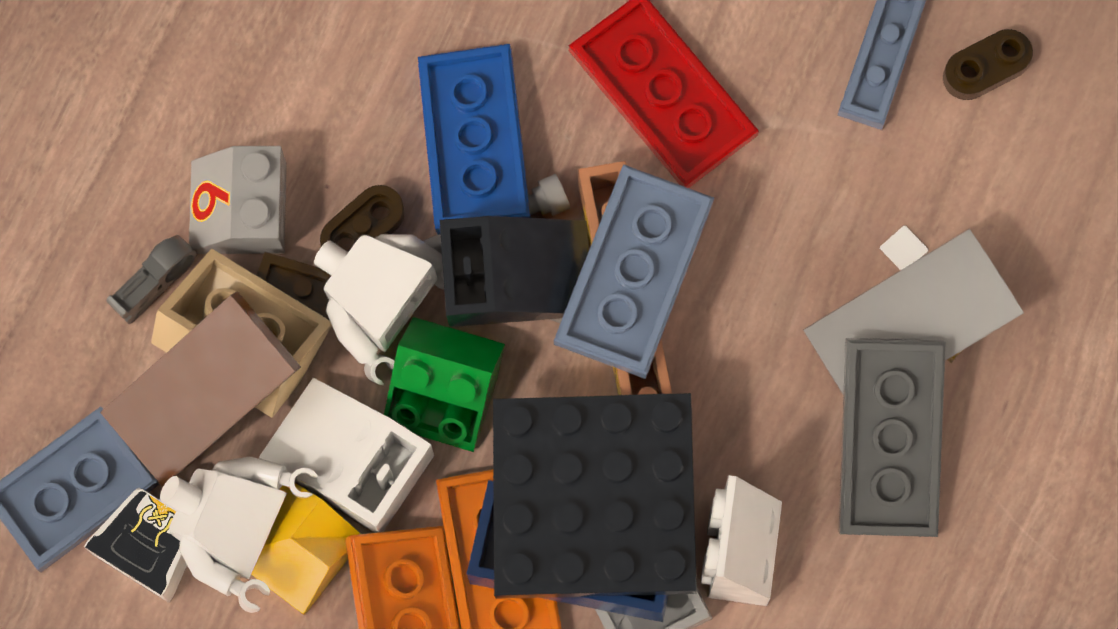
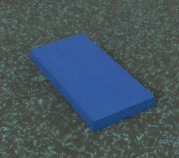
(473, 134)

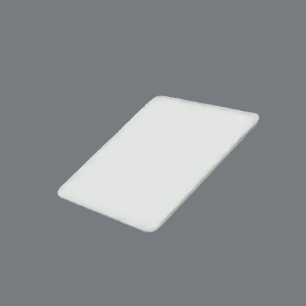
(903, 248)

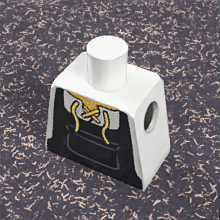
(140, 544)

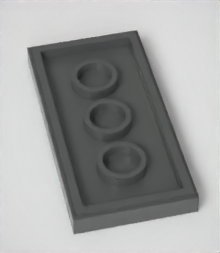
(891, 437)

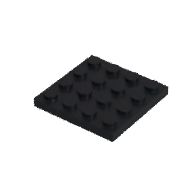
(593, 496)

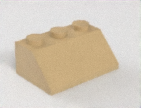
(213, 282)

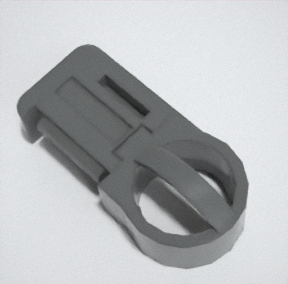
(158, 272)

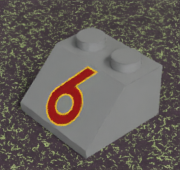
(239, 201)

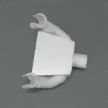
(376, 291)
(227, 518)

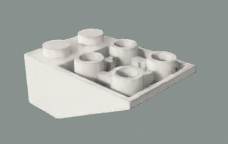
(359, 455)
(744, 552)

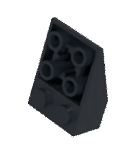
(510, 268)

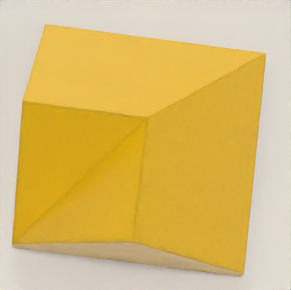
(303, 549)

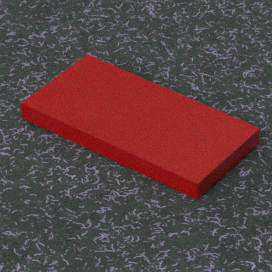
(663, 91)

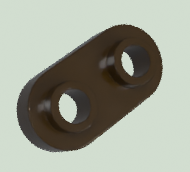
(990, 64)
(357, 216)

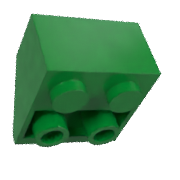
(443, 383)

